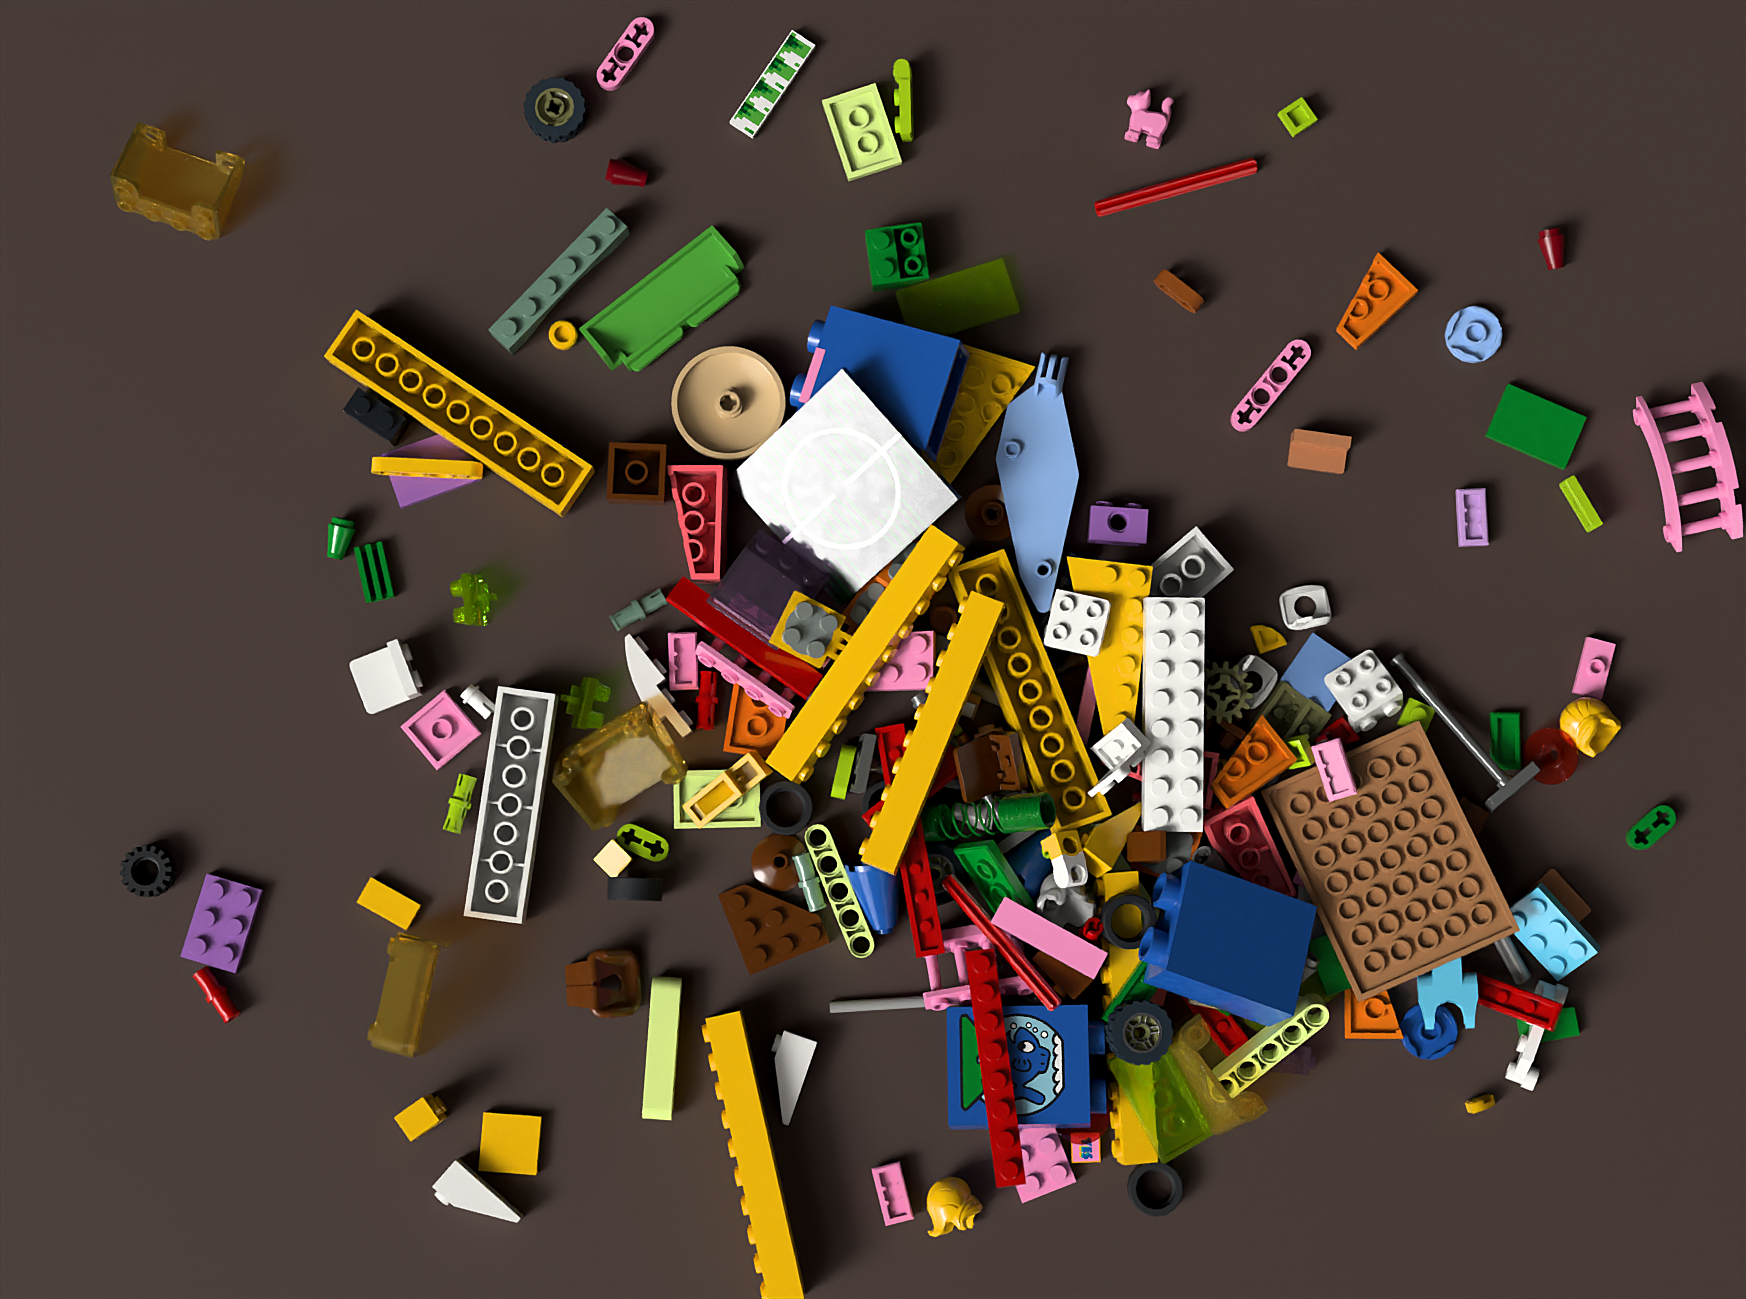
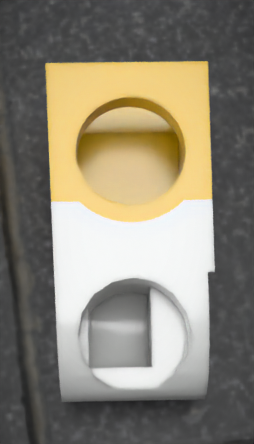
(1066, 858)

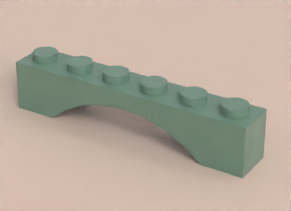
(540, 298)

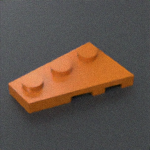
(1377, 300)
(1253, 764)
(1370, 1018)

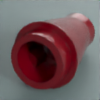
(623, 173)
(1552, 247)

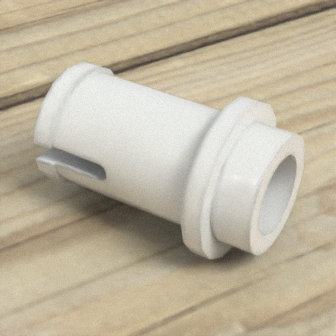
(478, 701)

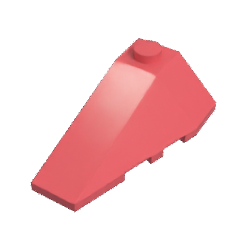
(1247, 844)

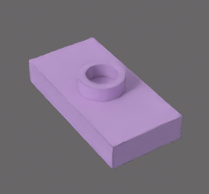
(1472, 517)

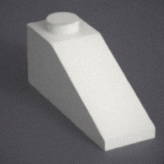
(791, 1065)
(470, 1192)

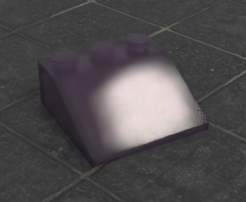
(762, 583)

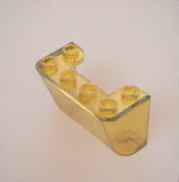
(175, 185)

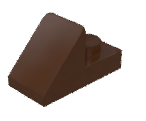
(1146, 847)

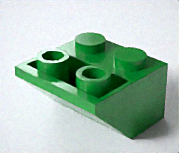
(896, 256)

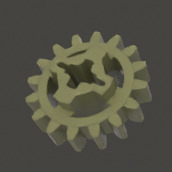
(1223, 678)

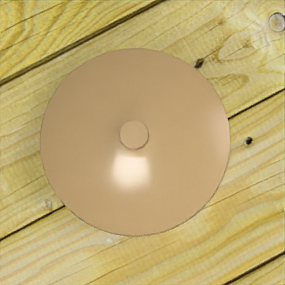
(728, 402)

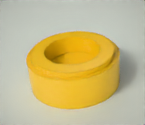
(563, 335)

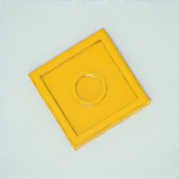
(510, 1143)

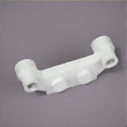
(1522, 1071)

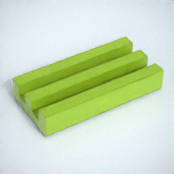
(1580, 503)

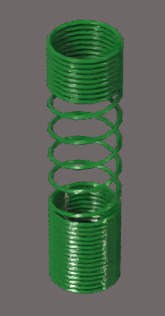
(1015, 815)

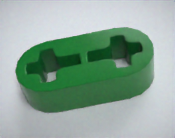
(1654, 833)

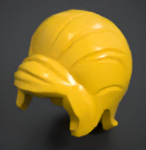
(1589, 724)
(950, 1205)

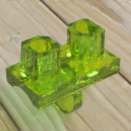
(475, 599)
(590, 691)

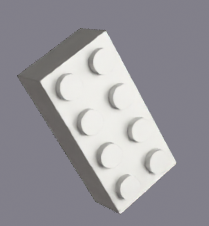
(1188, 568)

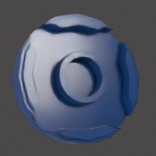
(1428, 1043)

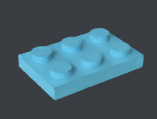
(1552, 932)

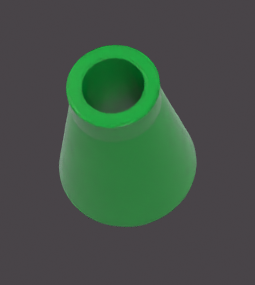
(339, 537)

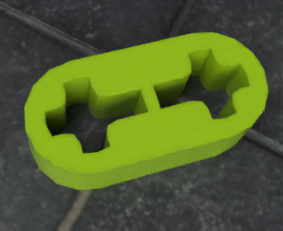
(843, 771)
(639, 849)

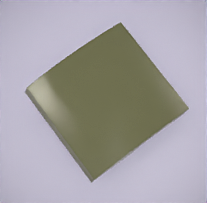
(1292, 713)

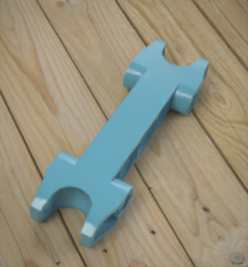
(1451, 986)

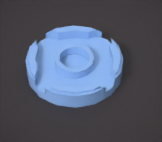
(1473, 334)

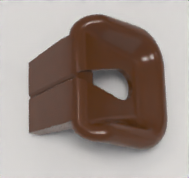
(585, 988)

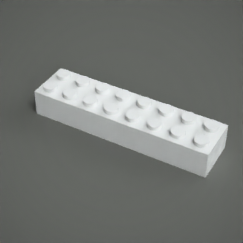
(1173, 714)
(511, 805)

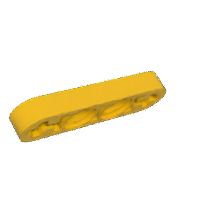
(427, 468)

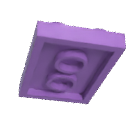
(221, 923)

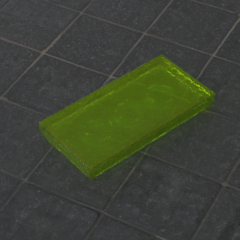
(959, 299)
(1162, 1105)

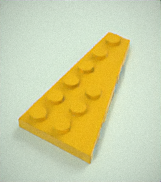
(982, 397)
(1118, 665)

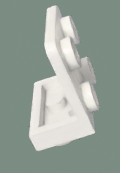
(1076, 623)
(386, 677)
(1365, 691)
(1118, 751)

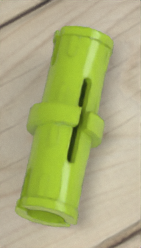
(459, 803)

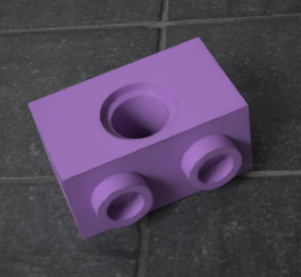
(1101, 531)

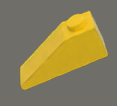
(1106, 841)

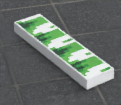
(772, 84)

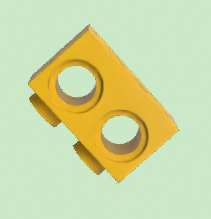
(421, 1116)

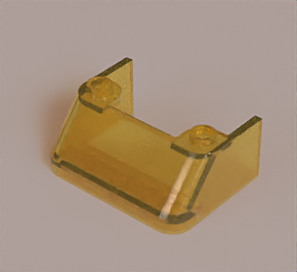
(405, 994)

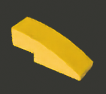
(727, 788)

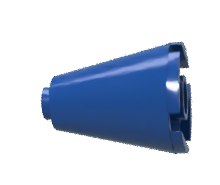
(1029, 864)
(876, 894)

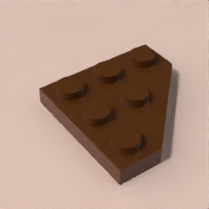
(770, 928)

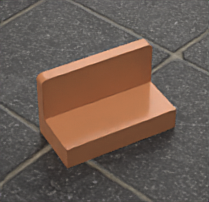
(1318, 451)
(1564, 894)

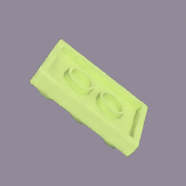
(862, 132)
(740, 814)

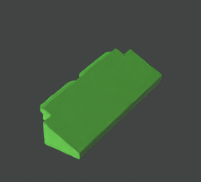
(666, 303)

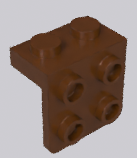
(990, 765)

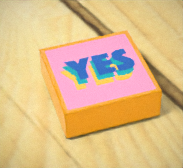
(1086, 1153)

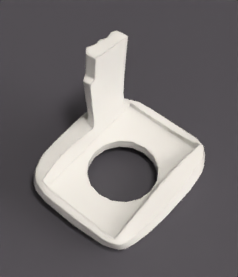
(1292, 619)
(1267, 673)

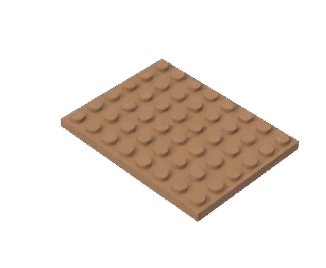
(1392, 864)

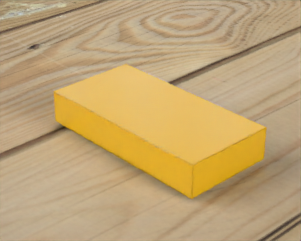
(389, 903)

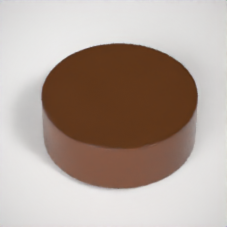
(942, 619)

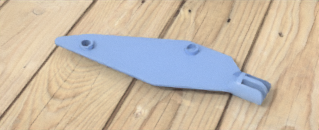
(1038, 478)

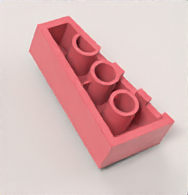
(702, 516)

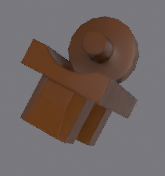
(1230, 732)

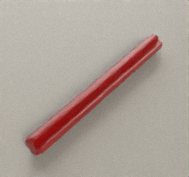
(1175, 187)
(1001, 942)

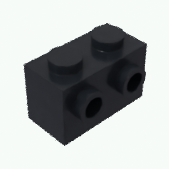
(377, 417)

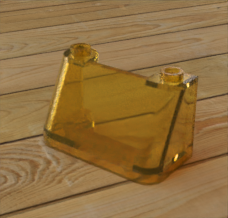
(617, 764)
(1214, 1102)

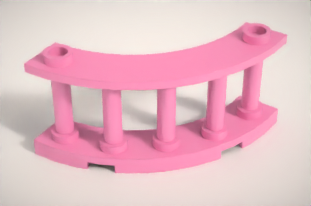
(1718, 458)

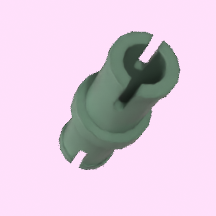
(638, 609)
(809, 881)

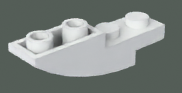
(647, 677)

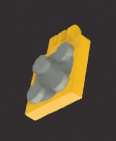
(809, 630)

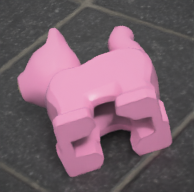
(1145, 121)

